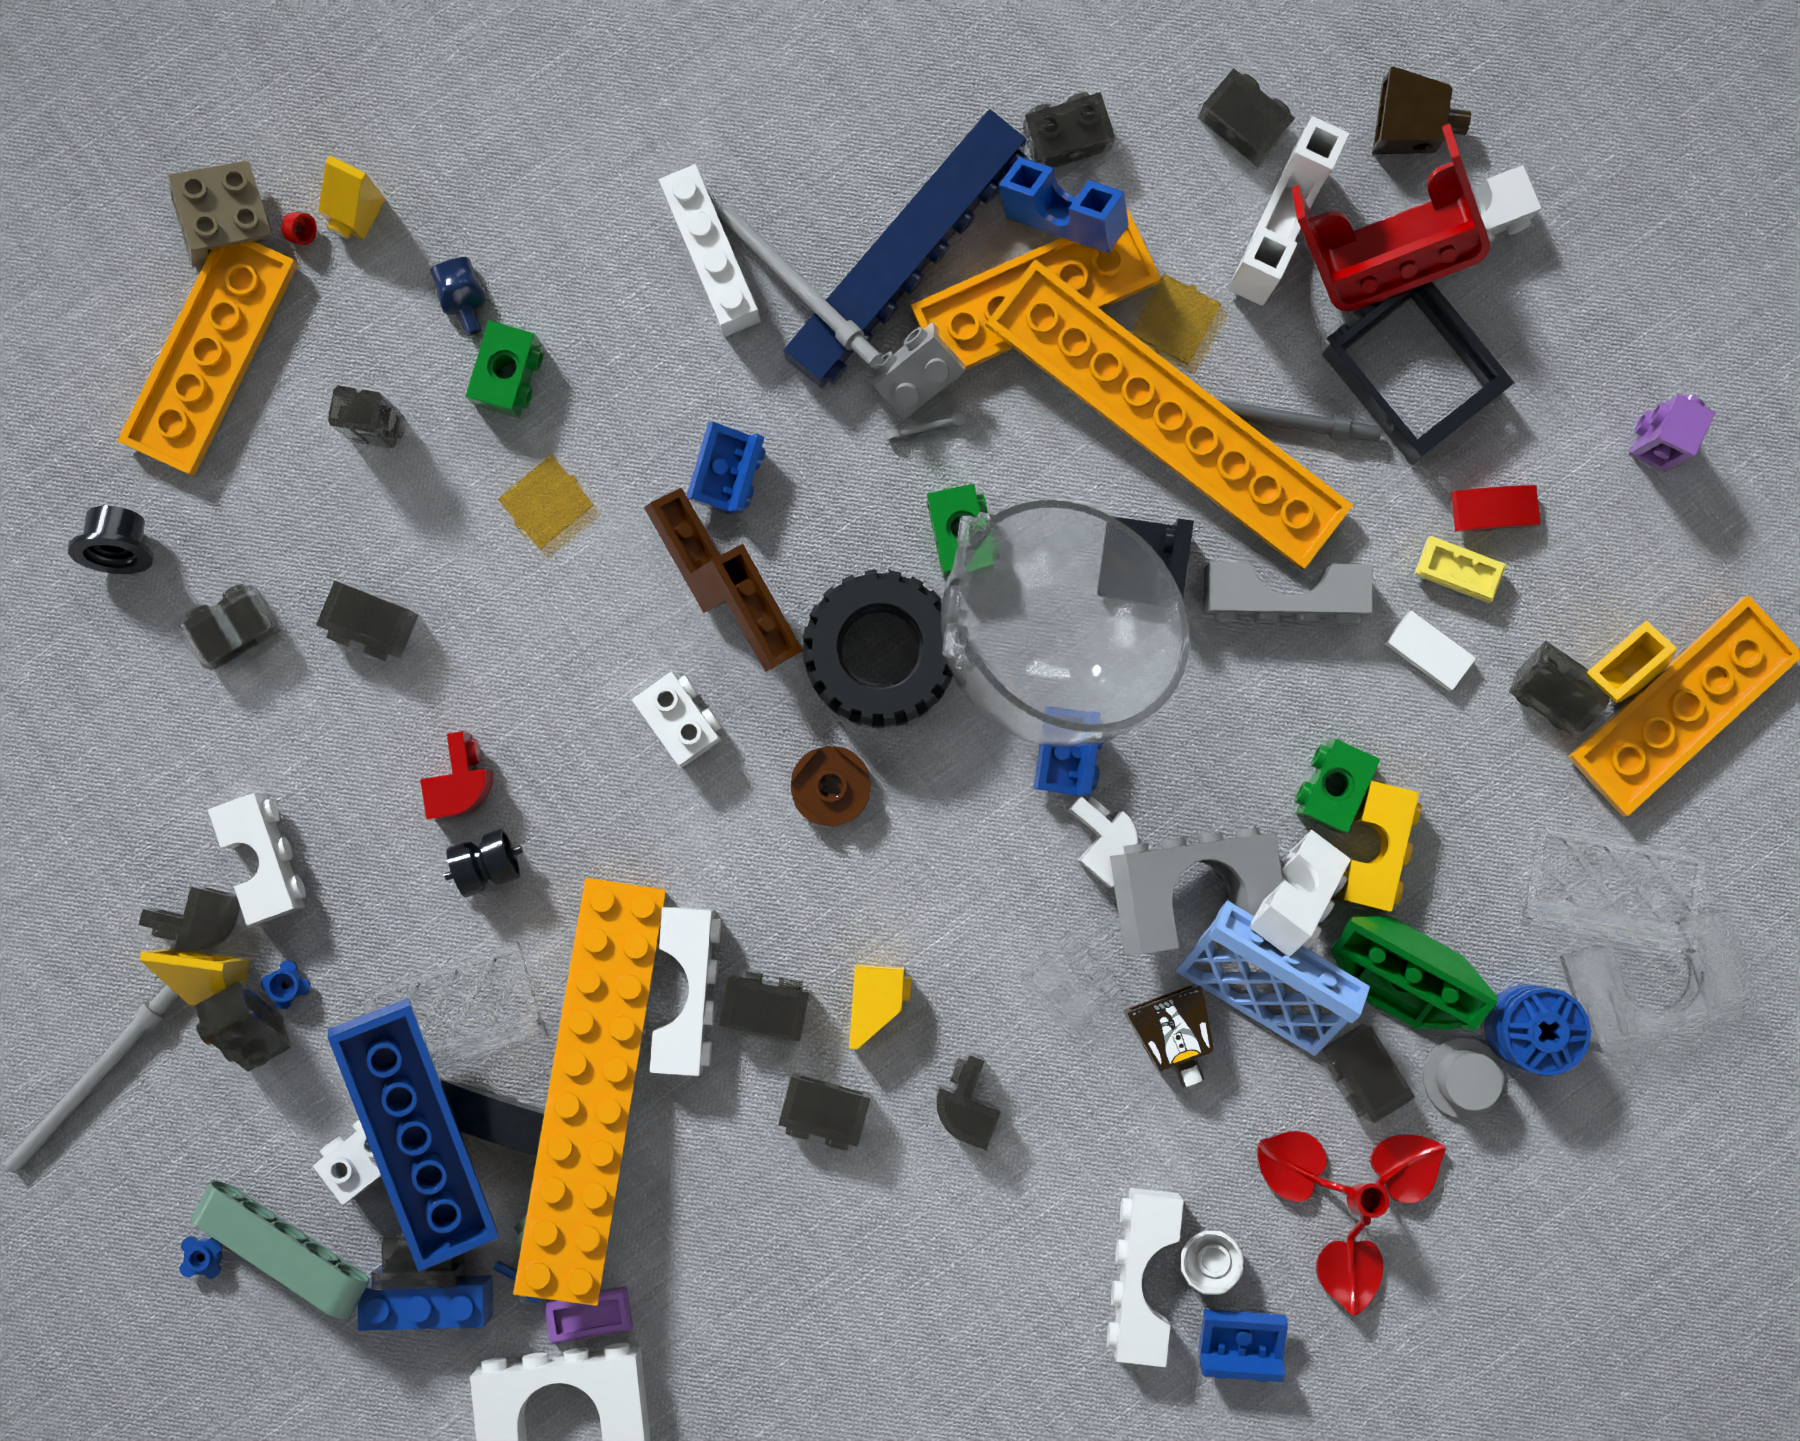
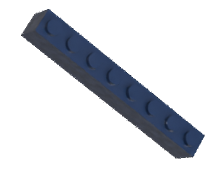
(909, 245)

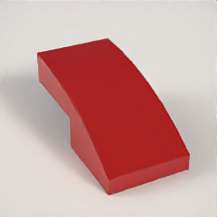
(1495, 508)

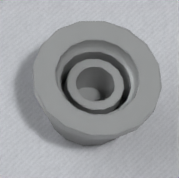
(1463, 1077)

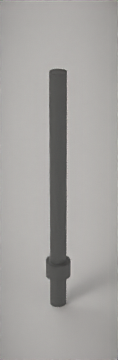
(1337, 427)

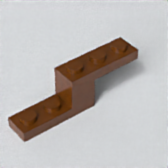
(723, 578)

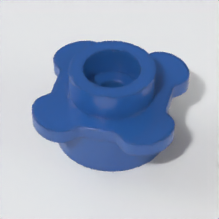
(274, 987)
(212, 1256)

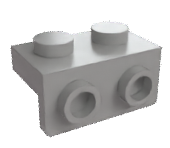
(916, 370)

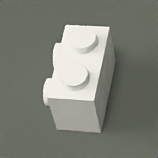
(678, 719)
(348, 1165)

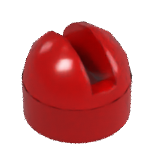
(308, 229)

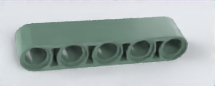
(280, 1250)

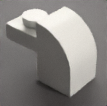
(1110, 838)

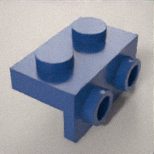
(726, 469)
(1067, 770)
(1242, 1345)

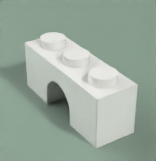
(1507, 202)
(274, 887)
(1303, 899)

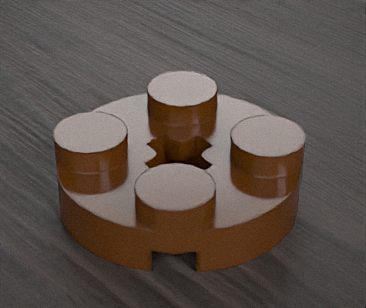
(827, 763)

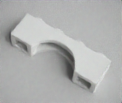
(710, 250)
(689, 938)
(1151, 1223)

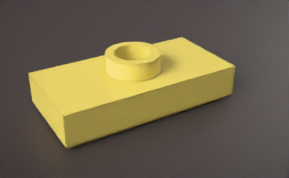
(1460, 569)

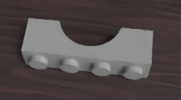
(1236, 591)

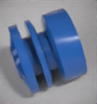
(1515, 1031)

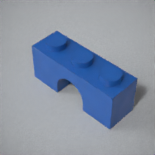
(1037, 200)
(433, 1308)

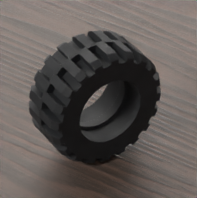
(825, 639)

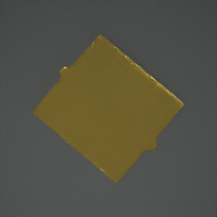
(1175, 319)
(545, 502)

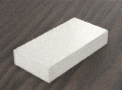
(1430, 650)

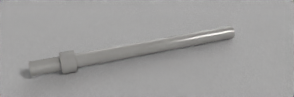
(845, 331)
(146, 1018)

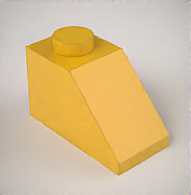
(348, 199)
(1633, 663)
(876, 1000)

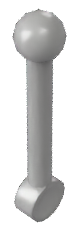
(958, 419)

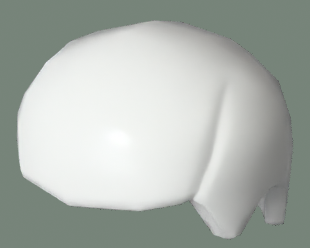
(1212, 1262)

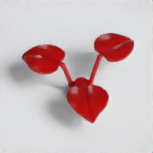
(1405, 1166)

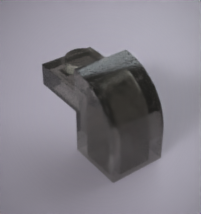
(205, 921)
(962, 1114)

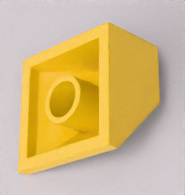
(195, 974)

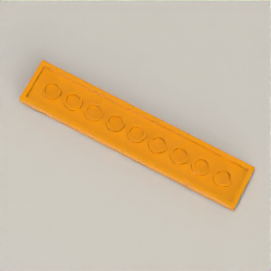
(1168, 414)
(590, 1093)

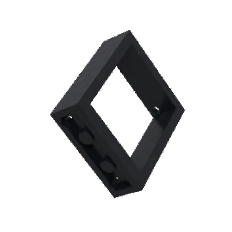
(1457, 335)

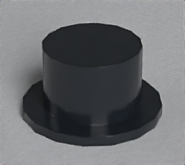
(112, 542)

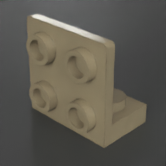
(217, 208)

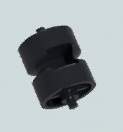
(475, 865)

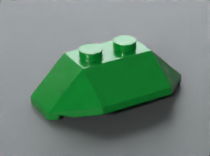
(1413, 975)

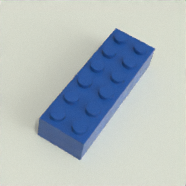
(412, 1134)

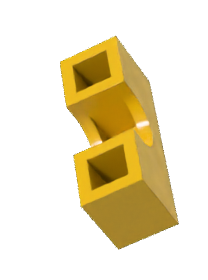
(1392, 815)

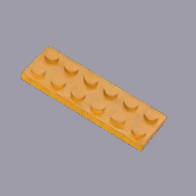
(1098, 276)
(207, 354)
(1685, 706)

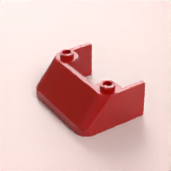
(1400, 249)

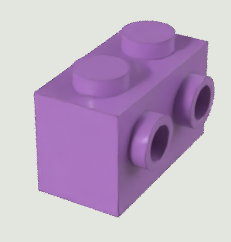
(1671, 431)

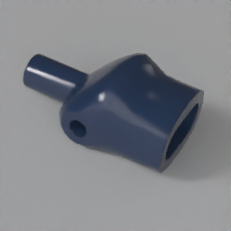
(459, 291)

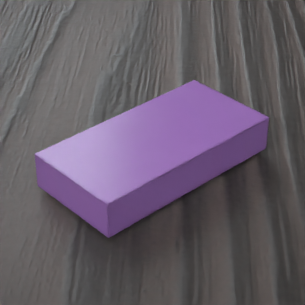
(577, 1321)

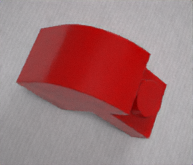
(464, 788)

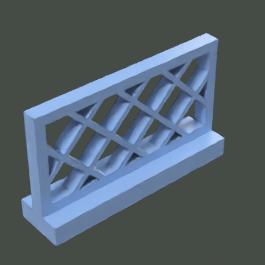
(1304, 970)

